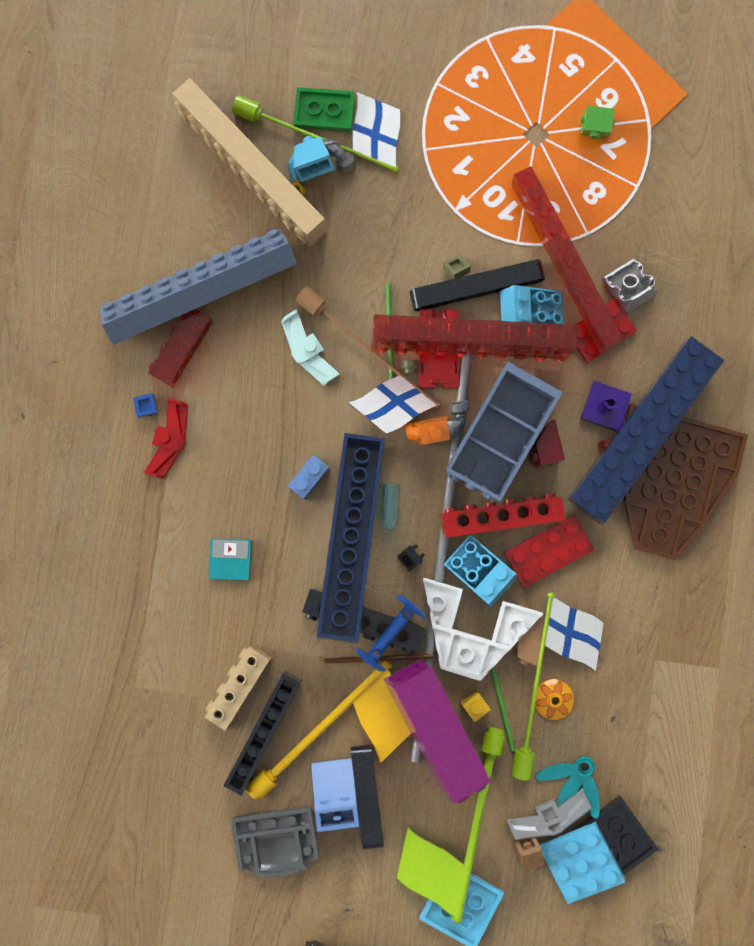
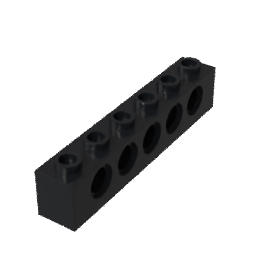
(414, 631)
(262, 733)

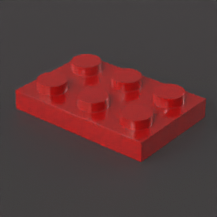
(585, 342)

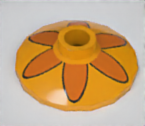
(545, 693)

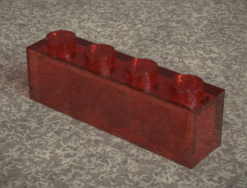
(180, 347)

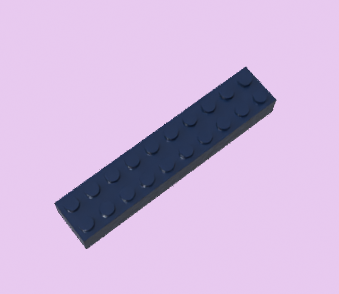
(645, 430)
(350, 539)

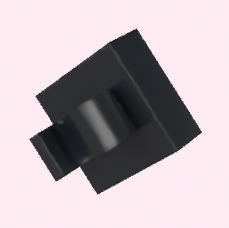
(410, 558)

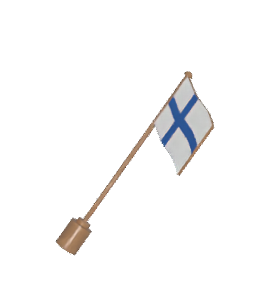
(390, 403)

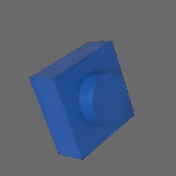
(145, 405)

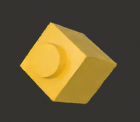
(475, 706)

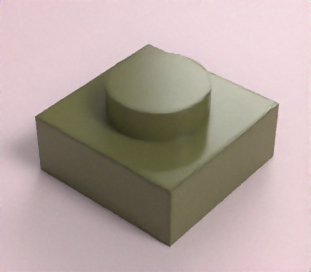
(456, 267)

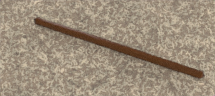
(382, 658)

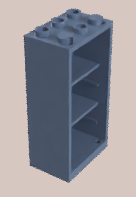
(503, 432)

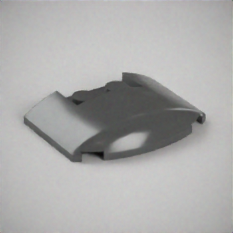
(275, 841)

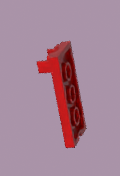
(439, 369)

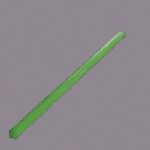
(389, 312)
(503, 710)

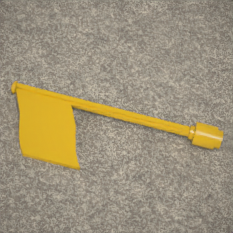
(376, 714)

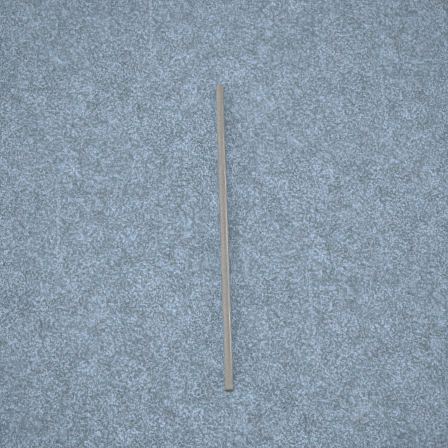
(443, 542)

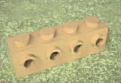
(238, 687)

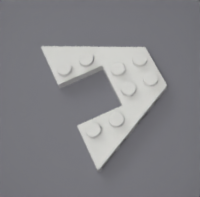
(466, 652)

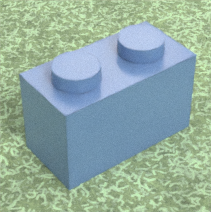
(309, 477)

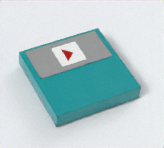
(230, 559)

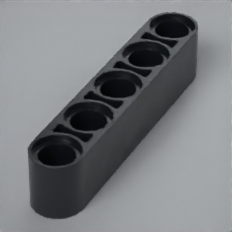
(367, 797)

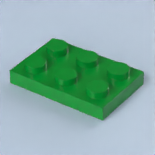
(324, 109)

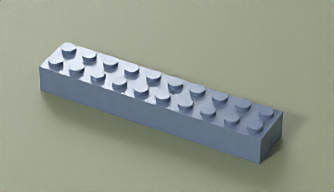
(196, 286)

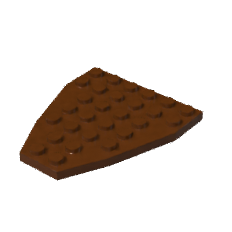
(682, 486)

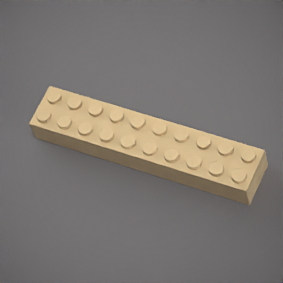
(249, 163)

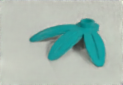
(572, 785)

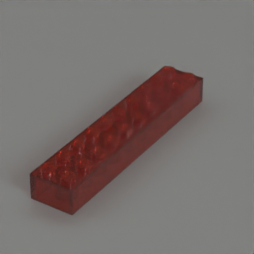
(473, 337)

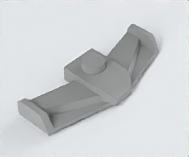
(550, 818)

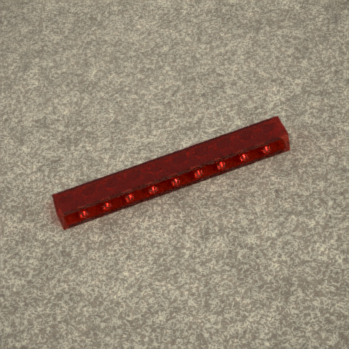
(566, 260)

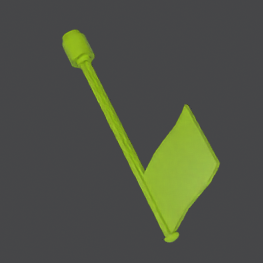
(434, 870)

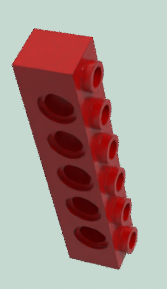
(553, 513)

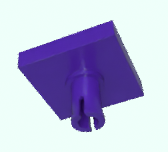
(606, 406)

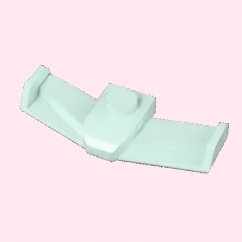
(307, 349)

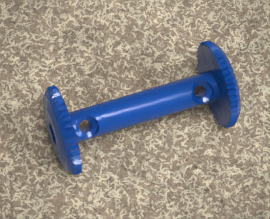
(390, 634)

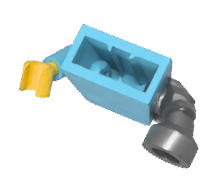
(313, 159)

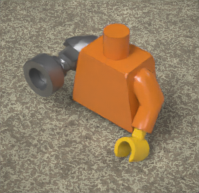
(438, 428)

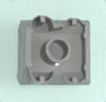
(631, 285)

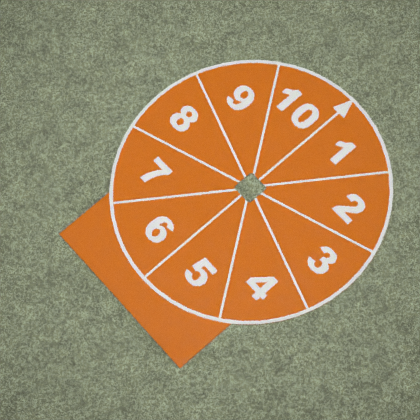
(547, 78)

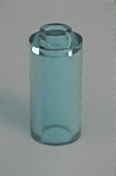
(389, 505)

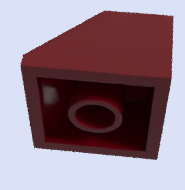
(547, 447)

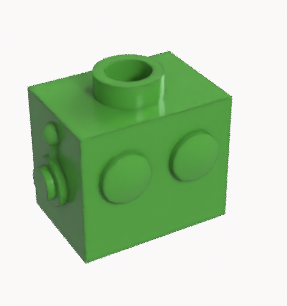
(597, 122)

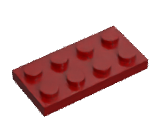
(549, 551)

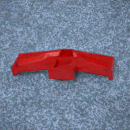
(169, 439)

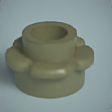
(409, 366)

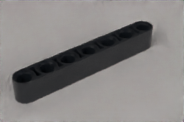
(476, 285)

